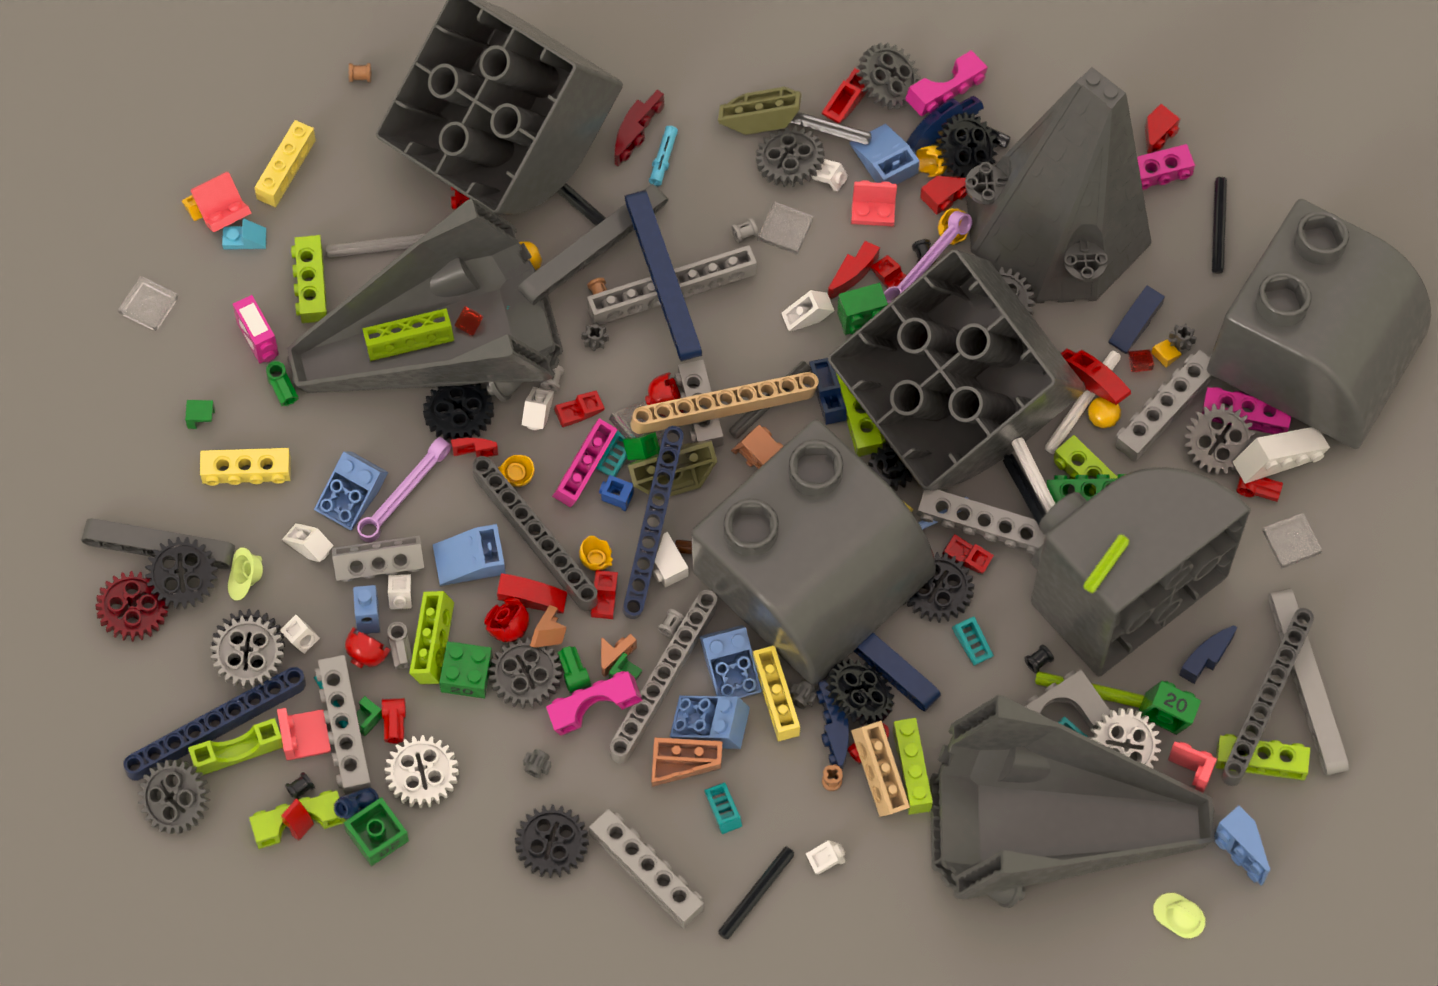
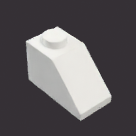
(808, 310)
(537, 408)
(308, 542)
(669, 563)

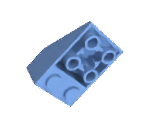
(887, 156)
(350, 489)
(469, 556)
(731, 662)
(711, 719)
(1242, 840)

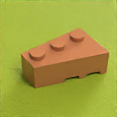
(757, 446)
(683, 758)

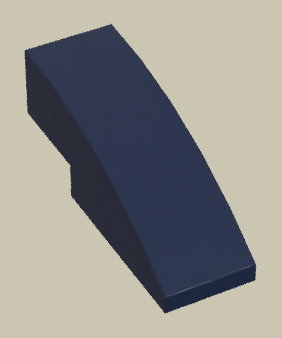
(1136, 319)
(828, 392)
(1207, 654)

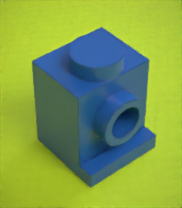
(616, 485)

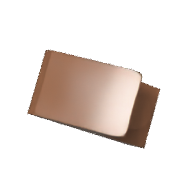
(548, 630)
(610, 655)

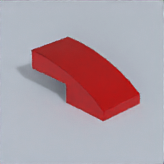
(888, 271)
(580, 409)
(480, 446)
(972, 555)
(606, 587)
(297, 819)

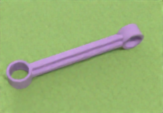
(933, 253)
(437, 452)

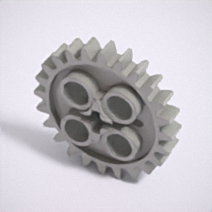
(267, 653)

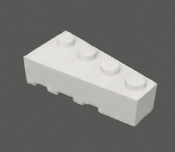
(1279, 453)

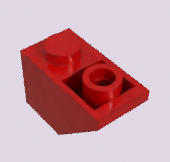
(1159, 127)
(942, 192)

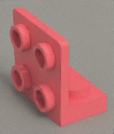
(219, 202)
(874, 203)
(303, 734)
(1197, 761)

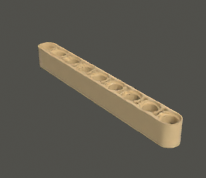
(717, 410)

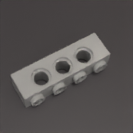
(696, 374)
(368, 552)

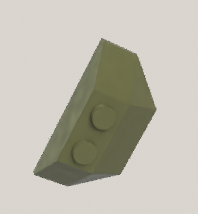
(761, 110)
(692, 469)

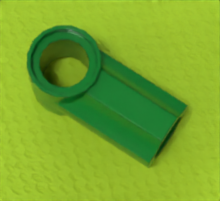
(281, 384)
(574, 674)

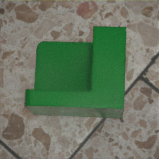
(198, 412)
(642, 446)
(624, 665)
(368, 715)

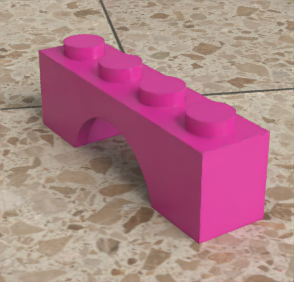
(928, 95)
(568, 712)

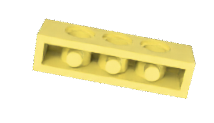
(285, 163)
(235, 459)
(776, 693)

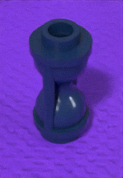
(348, 805)

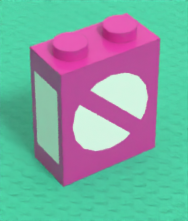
(255, 329)

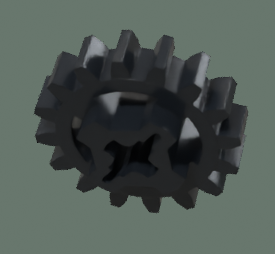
(886, 459)

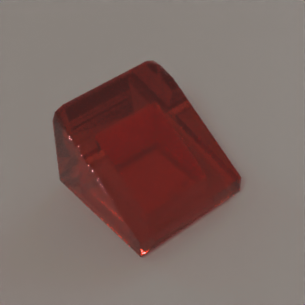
(468, 320)
(1141, 360)

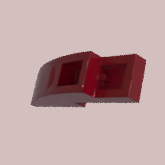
(632, 128)

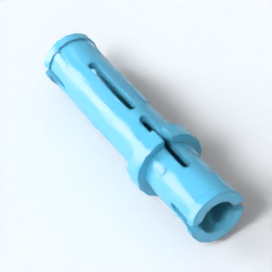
(657, 175)

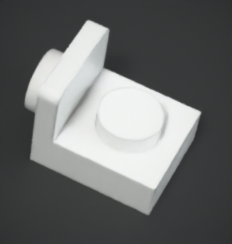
(831, 173)
(399, 591)
(826, 856)

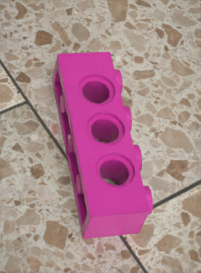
(1178, 157)
(1273, 425)
(584, 462)

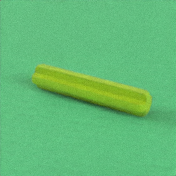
(1106, 563)

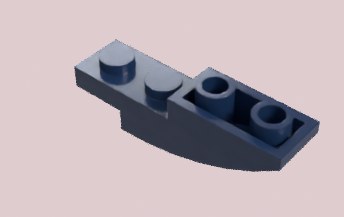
(927, 131)
(837, 728)

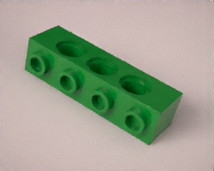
(1059, 486)

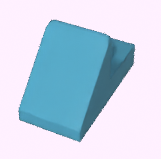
(244, 237)

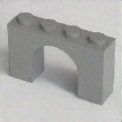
(1077, 692)

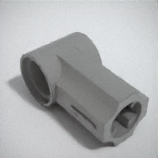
(400, 646)

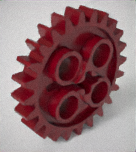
(117, 594)

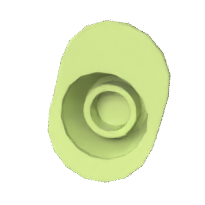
(245, 572)
(1179, 915)

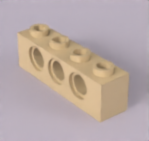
(880, 769)

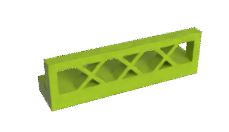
(408, 338)

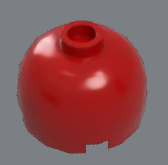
(662, 390)
(507, 621)
(365, 649)

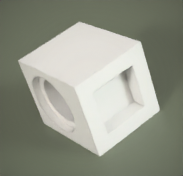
(300, 634)

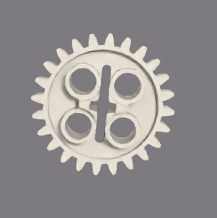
(1128, 725)
(401, 776)

